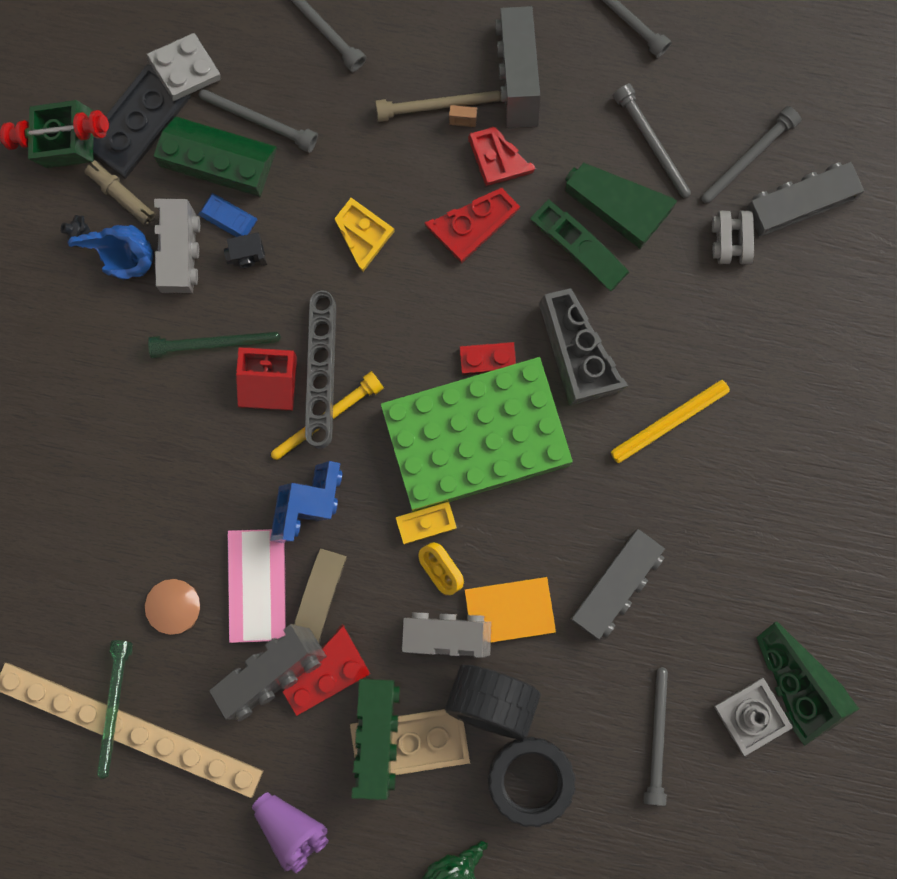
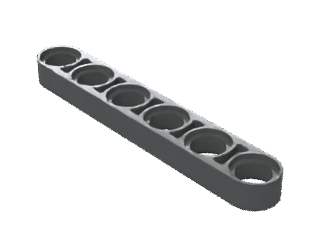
(317, 369)

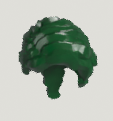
(457, 867)

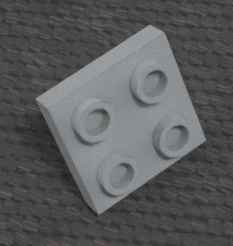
(753, 716)

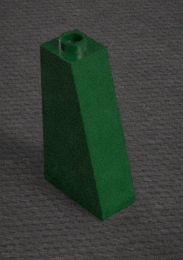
(619, 202)

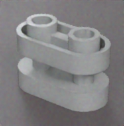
(723, 248)

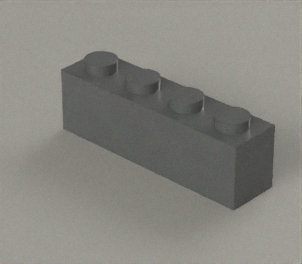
(806, 198)
(617, 585)

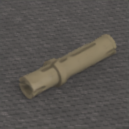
(111, 185)

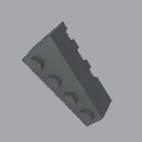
(519, 66)
(578, 350)

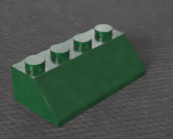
(215, 155)

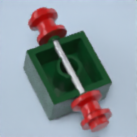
(57, 133)

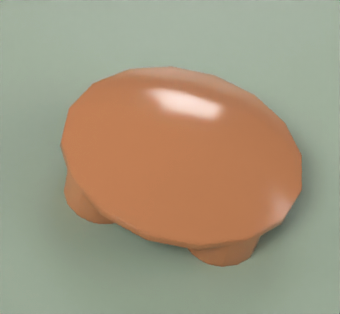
(172, 606)

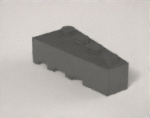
(268, 673)

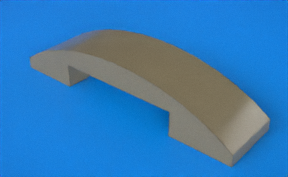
(320, 591)

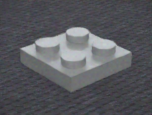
(183, 66)

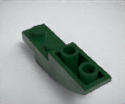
(580, 245)

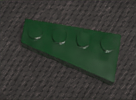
(374, 739)

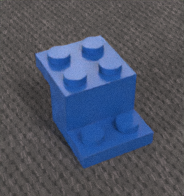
(306, 502)

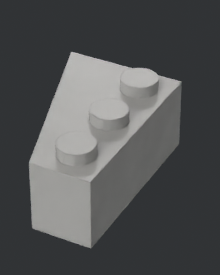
(176, 246)

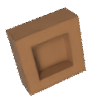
(463, 116)

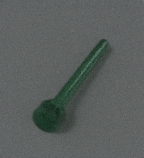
(160, 346)
(120, 653)

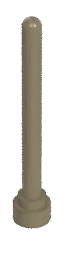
(387, 110)

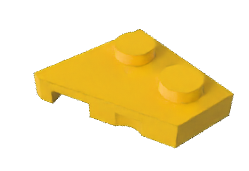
(362, 232)

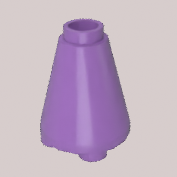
(289, 831)

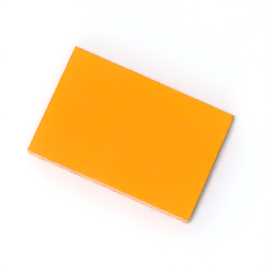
(514, 608)

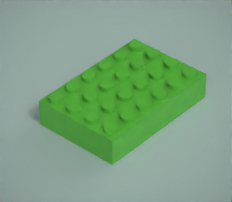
(476, 434)

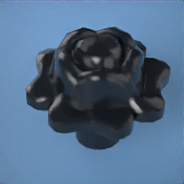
(75, 227)

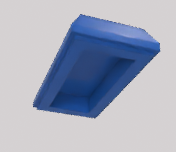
(227, 216)

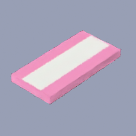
(256, 586)

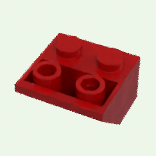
(266, 378)

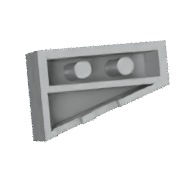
(447, 635)

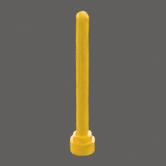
(368, 386)

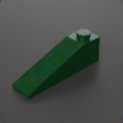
(810, 693)

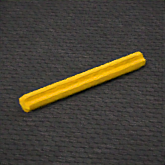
(670, 421)

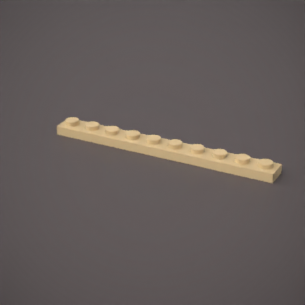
(130, 730)

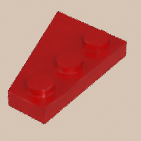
(470, 226)
(337, 671)

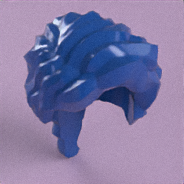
(120, 249)

